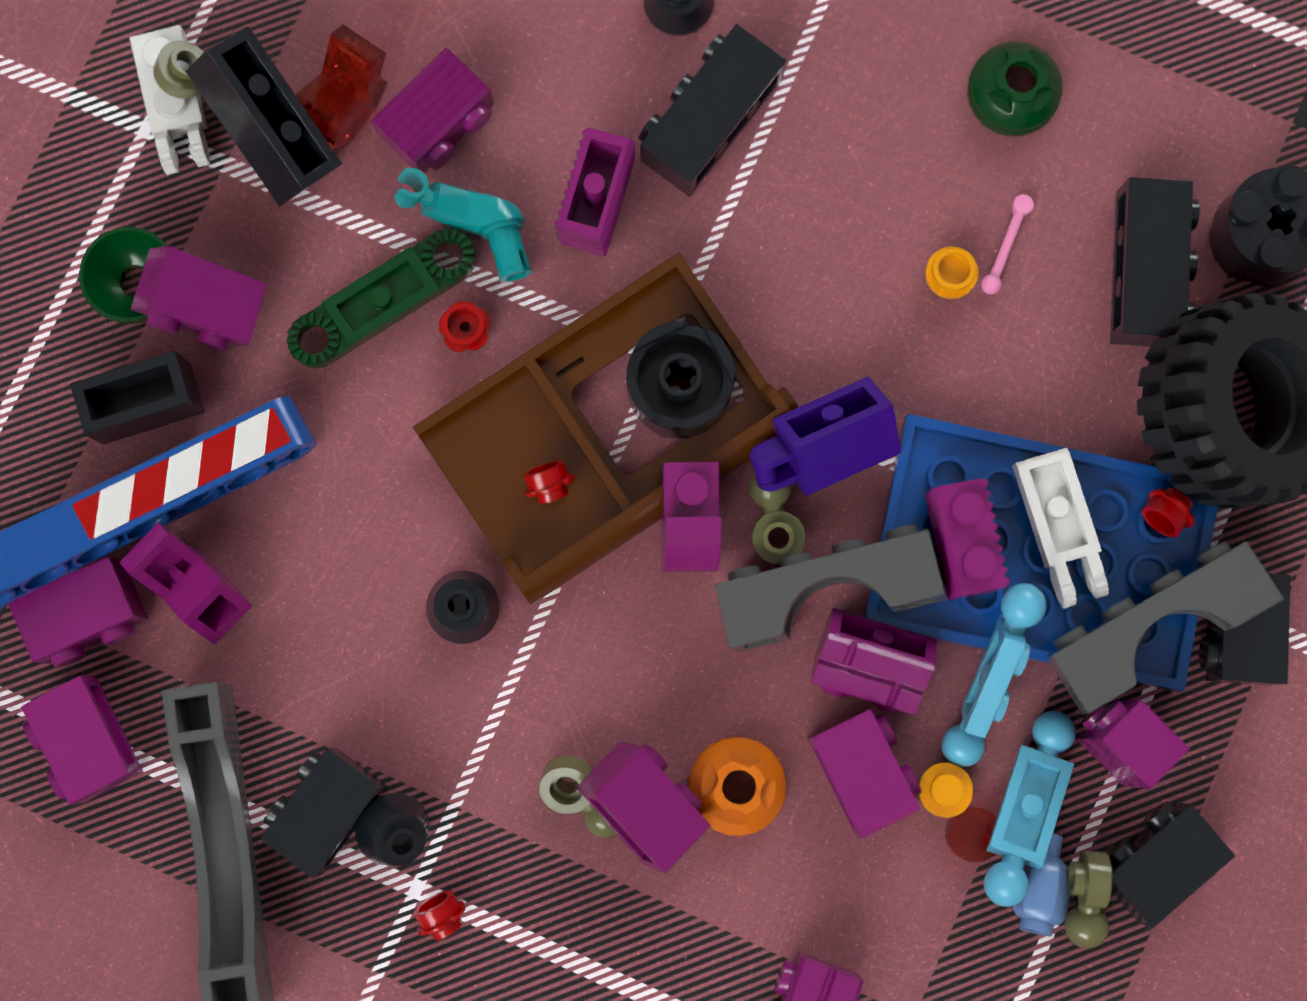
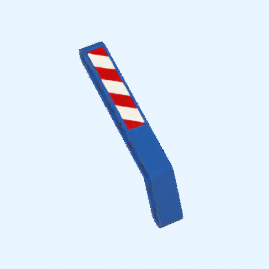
(150, 494)

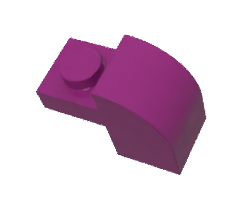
(690, 517)
(186, 582)

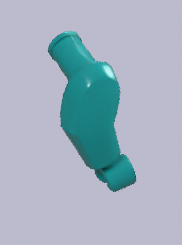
(474, 215)

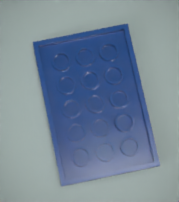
(1131, 552)

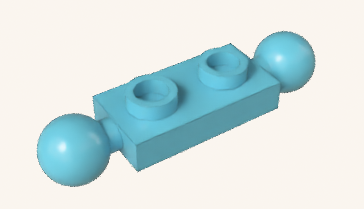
(1004, 656)
(1030, 808)

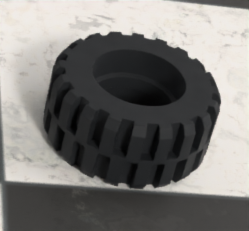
(1192, 408)

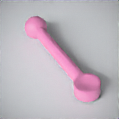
(1021, 208)

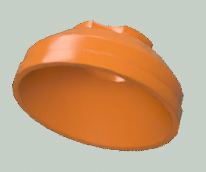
(728, 756)

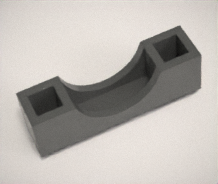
(1224, 591)
(763, 606)

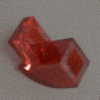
(346, 89)

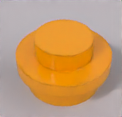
(951, 272)
(945, 790)

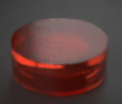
(970, 834)

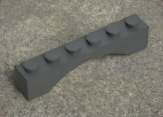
(211, 775)

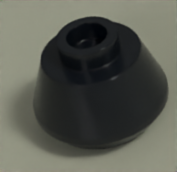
(678, 16)
(463, 624)
(393, 830)

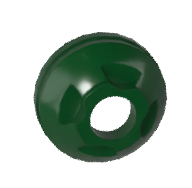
(1002, 107)
(106, 266)

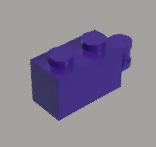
(828, 440)

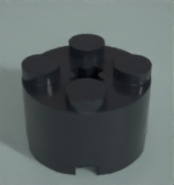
(1240, 230)
(691, 353)

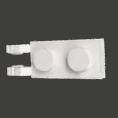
(165, 113)
(1061, 522)

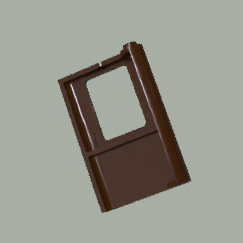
(529, 418)

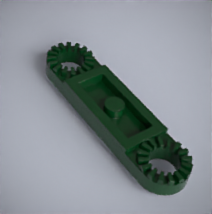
(381, 298)

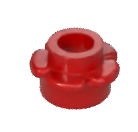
(462, 313)
(548, 481)
(1168, 511)
(439, 915)

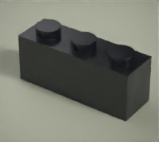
(710, 109)
(263, 115)
(1151, 257)

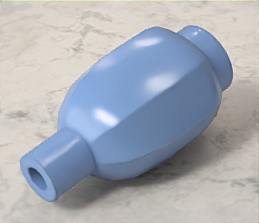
(1047, 893)

